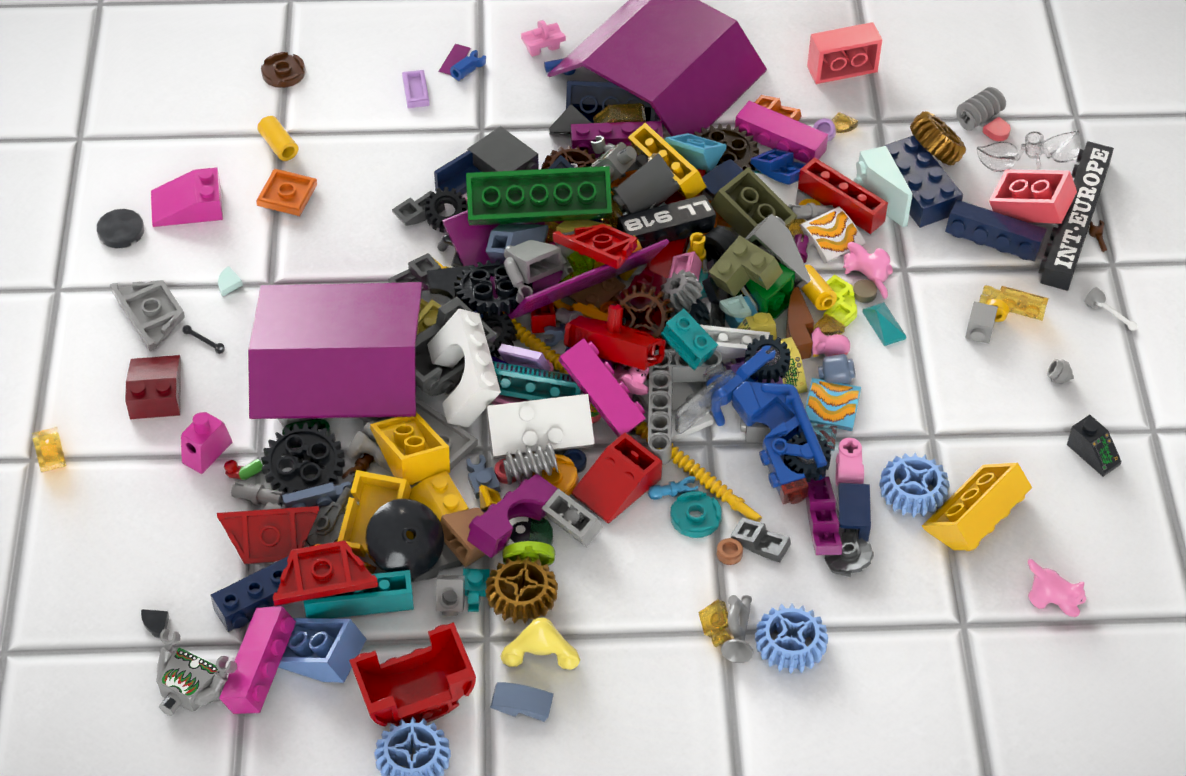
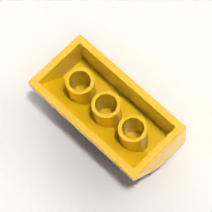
(978, 506)

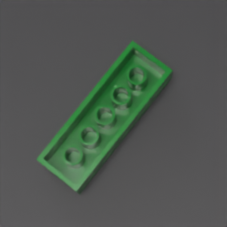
(539, 195)

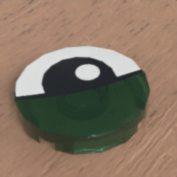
(531, 530)

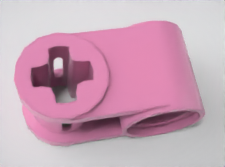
(849, 462)

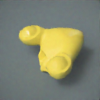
(540, 639)

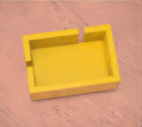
(372, 492)

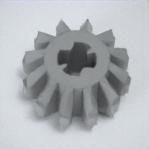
(682, 290)

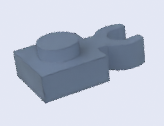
(481, 475)

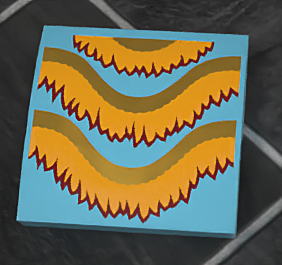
(832, 403)

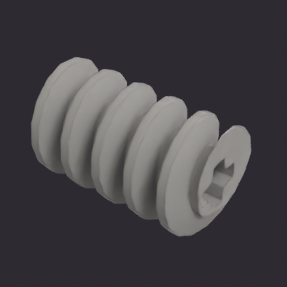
(980, 108)
(530, 463)

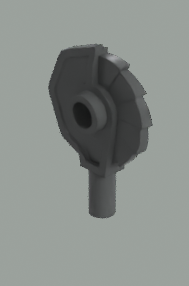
(329, 521)
(855, 555)

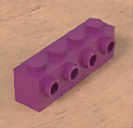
(612, 132)

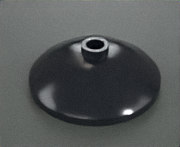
(388, 540)

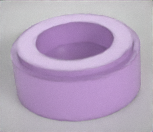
(826, 126)

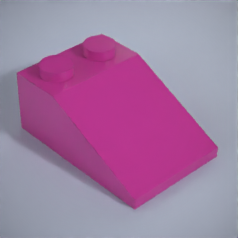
(188, 199)

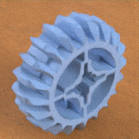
(915, 477)
(789, 647)
(398, 745)

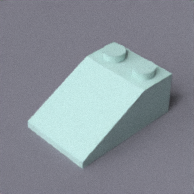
(882, 177)

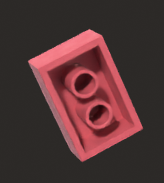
(844, 53)
(1034, 195)

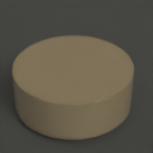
(865, 291)

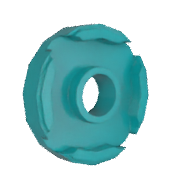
(696, 526)

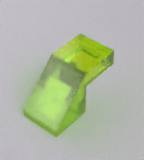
(580, 265)

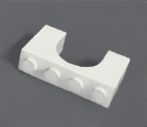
(479, 384)

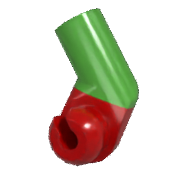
(242, 472)

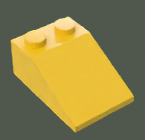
(411, 448)
(439, 495)

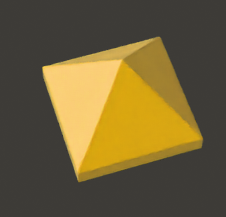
(488, 497)

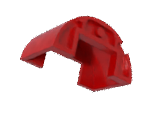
(418, 683)

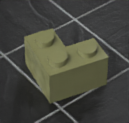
(744, 262)

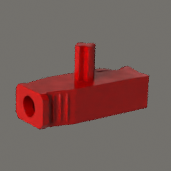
(616, 341)

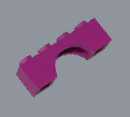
(493, 530)

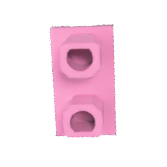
(543, 36)

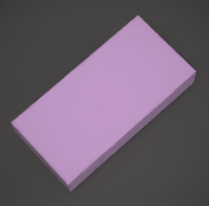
(415, 89)
(523, 357)

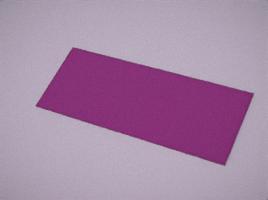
(456, 54)

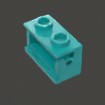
(689, 339)

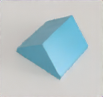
(697, 150)

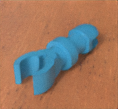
(657, 491)

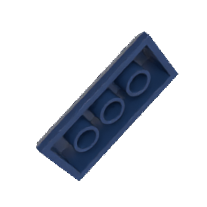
(593, 97)

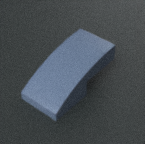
(523, 699)

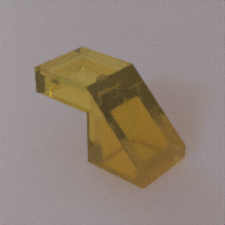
(621, 113)
(49, 449)

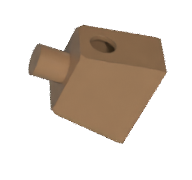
(456, 533)

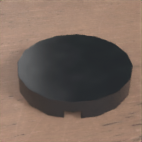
(120, 228)

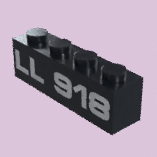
(669, 221)

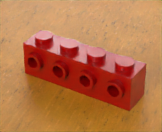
(835, 189)

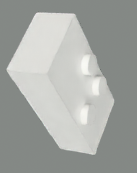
(525, 424)

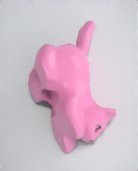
(873, 266)
(632, 379)
(1051, 588)

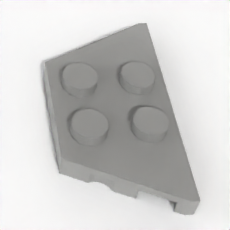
(150, 309)

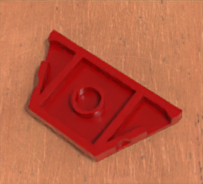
(599, 243)
(268, 533)
(322, 572)

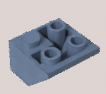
(513, 234)

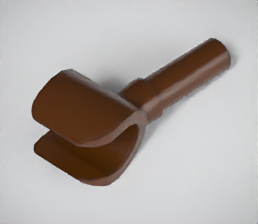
(1097, 232)

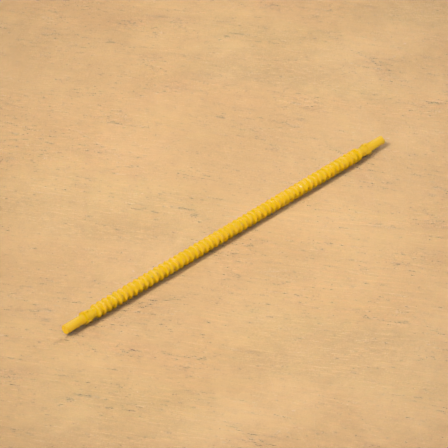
(736, 503)

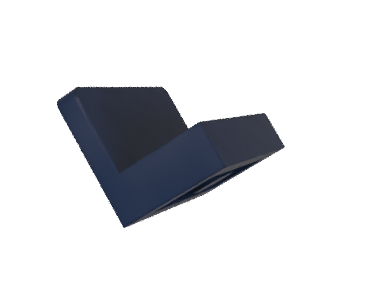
(454, 173)
(855, 508)

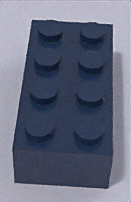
(931, 186)

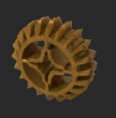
(938, 138)
(509, 579)

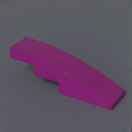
(823, 517)

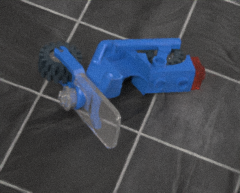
(770, 404)

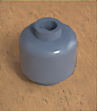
(837, 369)

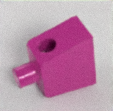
(204, 441)

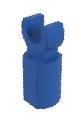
(467, 65)

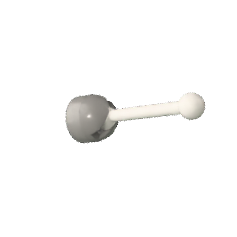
(1097, 299)

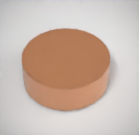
(729, 551)

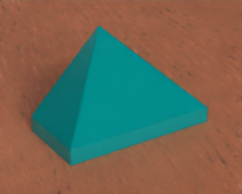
(884, 324)

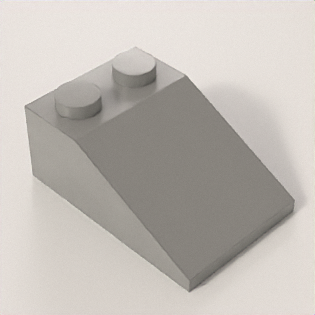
(777, 240)

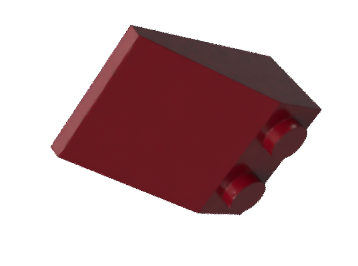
(153, 387)

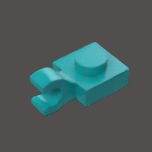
(475, 586)

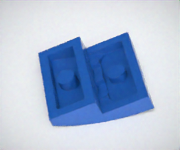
(778, 165)

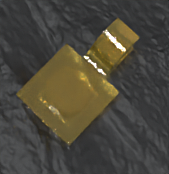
(714, 621)

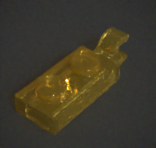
(1018, 301)

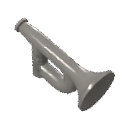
(737, 649)

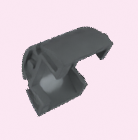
(647, 186)
(435, 378)

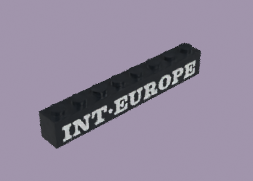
(1071, 233)

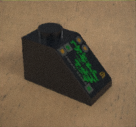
(1094, 445)

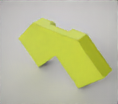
(844, 308)

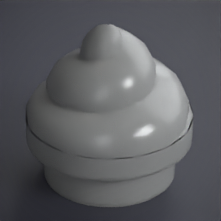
(1060, 371)

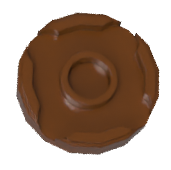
(283, 70)

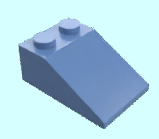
(322, 648)

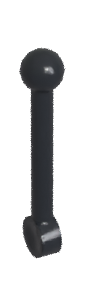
(219, 348)

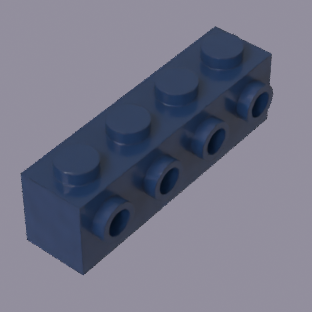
(995, 230)
(238, 601)

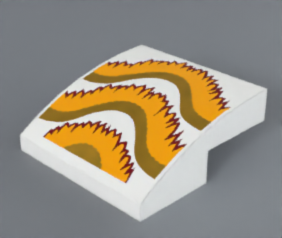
(832, 234)

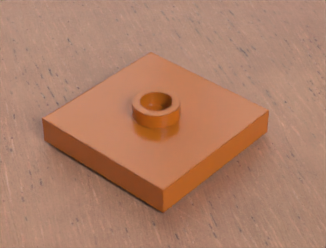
(286, 192)

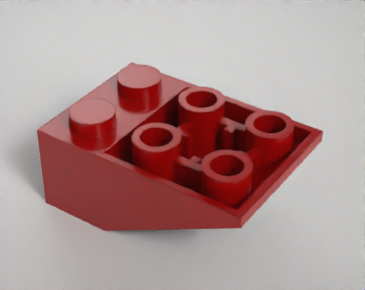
(618, 478)

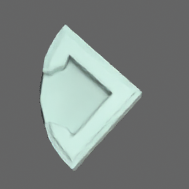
(228, 281)
(735, 307)

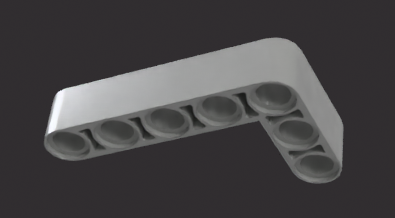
(660, 394)

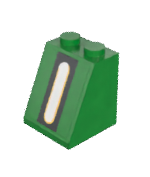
(776, 298)

